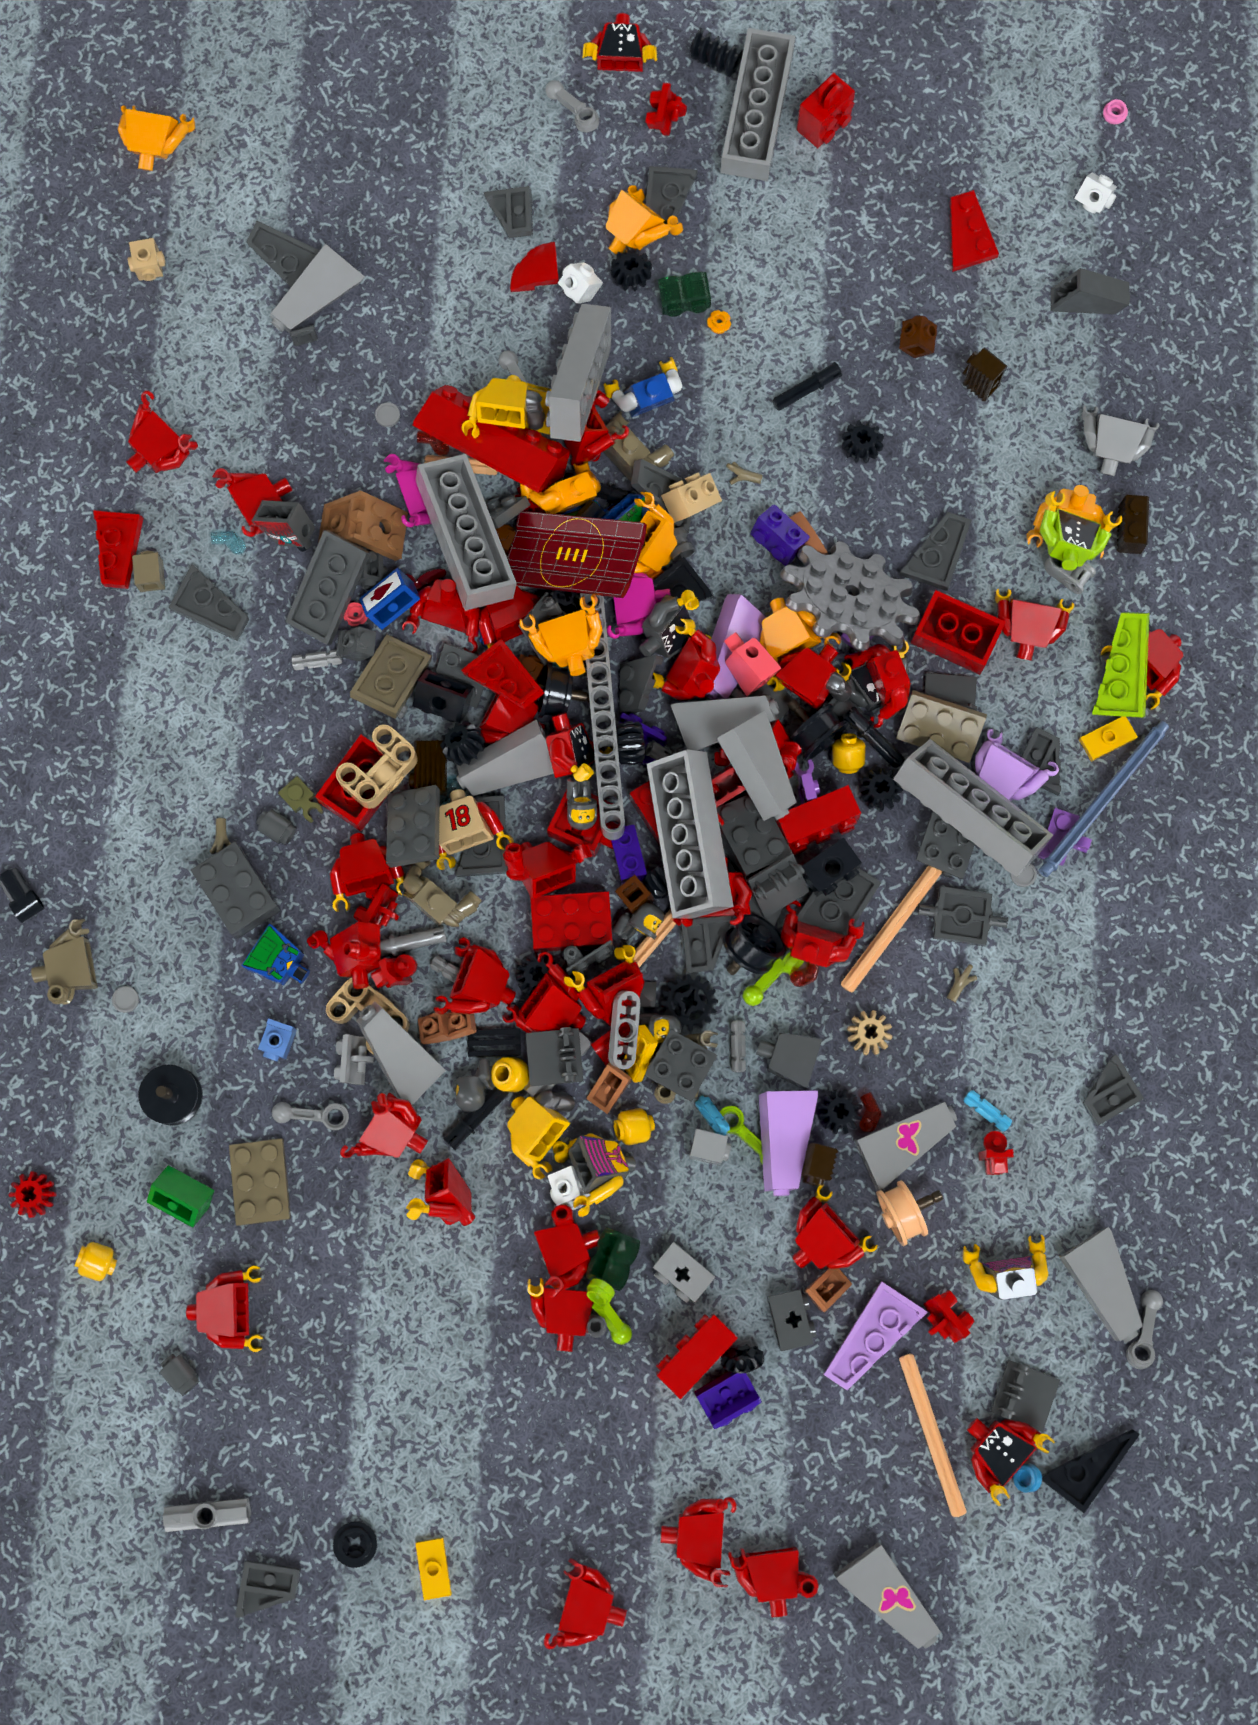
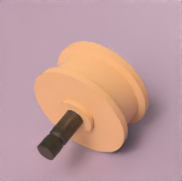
(904, 1213)

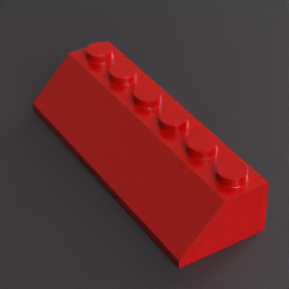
(509, 450)

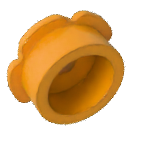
(716, 327)

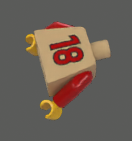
(466, 825)

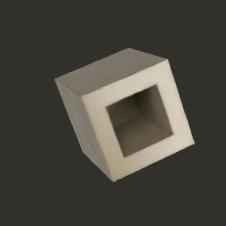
(148, 571)

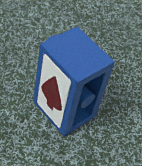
(389, 598)

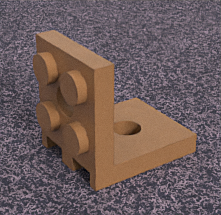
(358, 520)

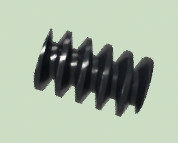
(715, 54)

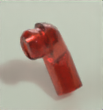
(438, 446)
(805, 976)
(872, 1113)

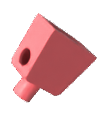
(750, 663)

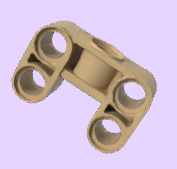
(384, 774)
(354, 1004)

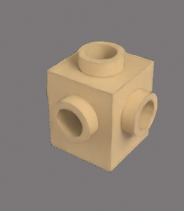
(146, 259)

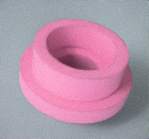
(1117, 106)

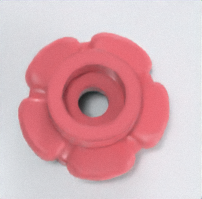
(349, 614)

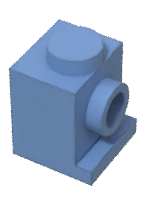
(286, 1036)

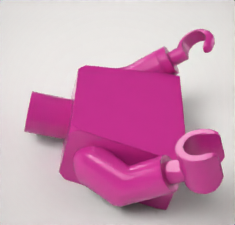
(407, 481)
(636, 606)

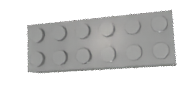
(757, 104)
(579, 373)
(465, 532)
(972, 807)
(689, 834)

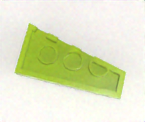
(1126, 669)

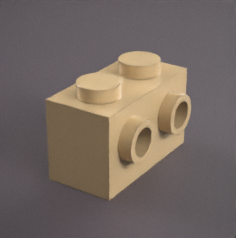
(690, 498)

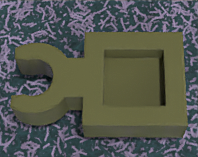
(298, 796)

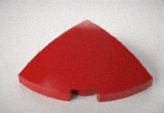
(536, 269)

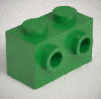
(182, 1195)

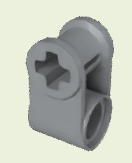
(1069, 578)

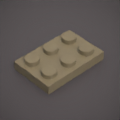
(390, 676)
(945, 723)
(259, 1182)

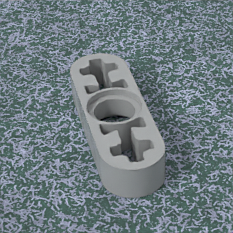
(616, 1021)

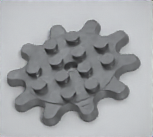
(825, 589)

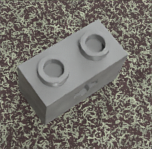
(710, 1147)
(699, 1276)

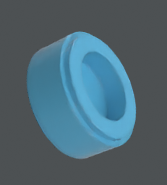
(1027, 1478)

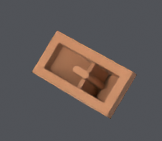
(609, 1088)
(827, 1288)

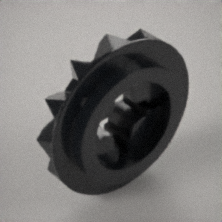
(742, 1359)
(342, 1545)

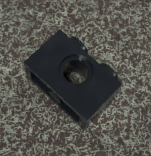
(455, 695)
(838, 854)

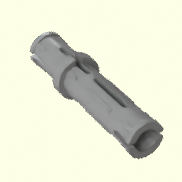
(412, 941)

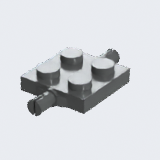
(962, 916)

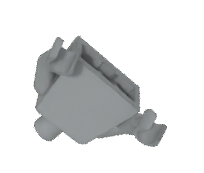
(1116, 439)

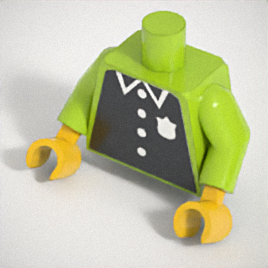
(1072, 536)

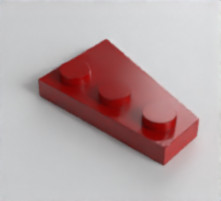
(970, 233)
(118, 541)
(504, 674)

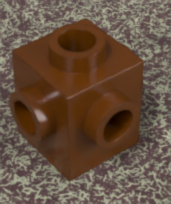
(918, 336)

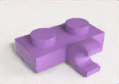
(807, 787)
(1059, 826)

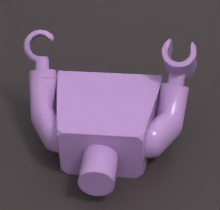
(1007, 771)

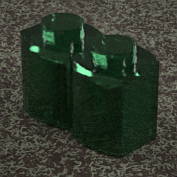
(684, 293)
(613, 1258)

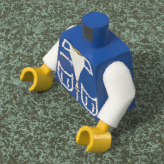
(647, 393)

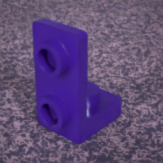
(629, 855)

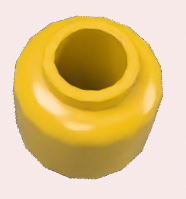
(848, 753)
(510, 1074)
(633, 1126)
(95, 1261)

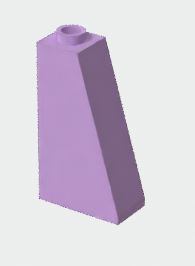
(735, 616)
(785, 1134)

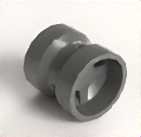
(683, 547)

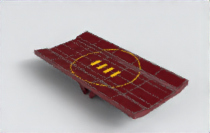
(576, 553)

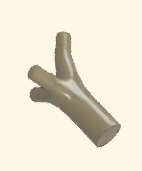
(743, 474)
(221, 836)
(960, 982)

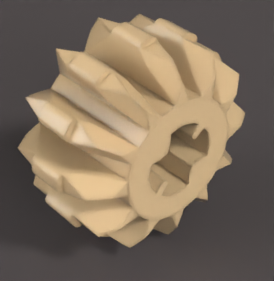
(878, 1033)

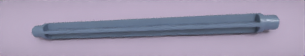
(1098, 805)

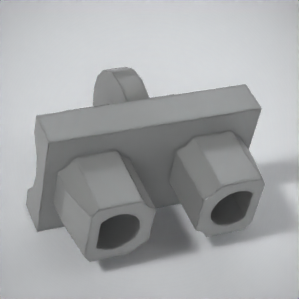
(353, 1060)

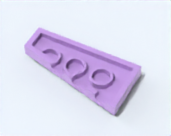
(876, 1330)

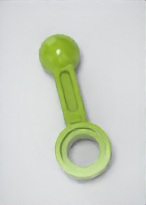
(754, 994)
(742, 1132)
(601, 1294)

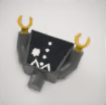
(661, 624)
(863, 688)

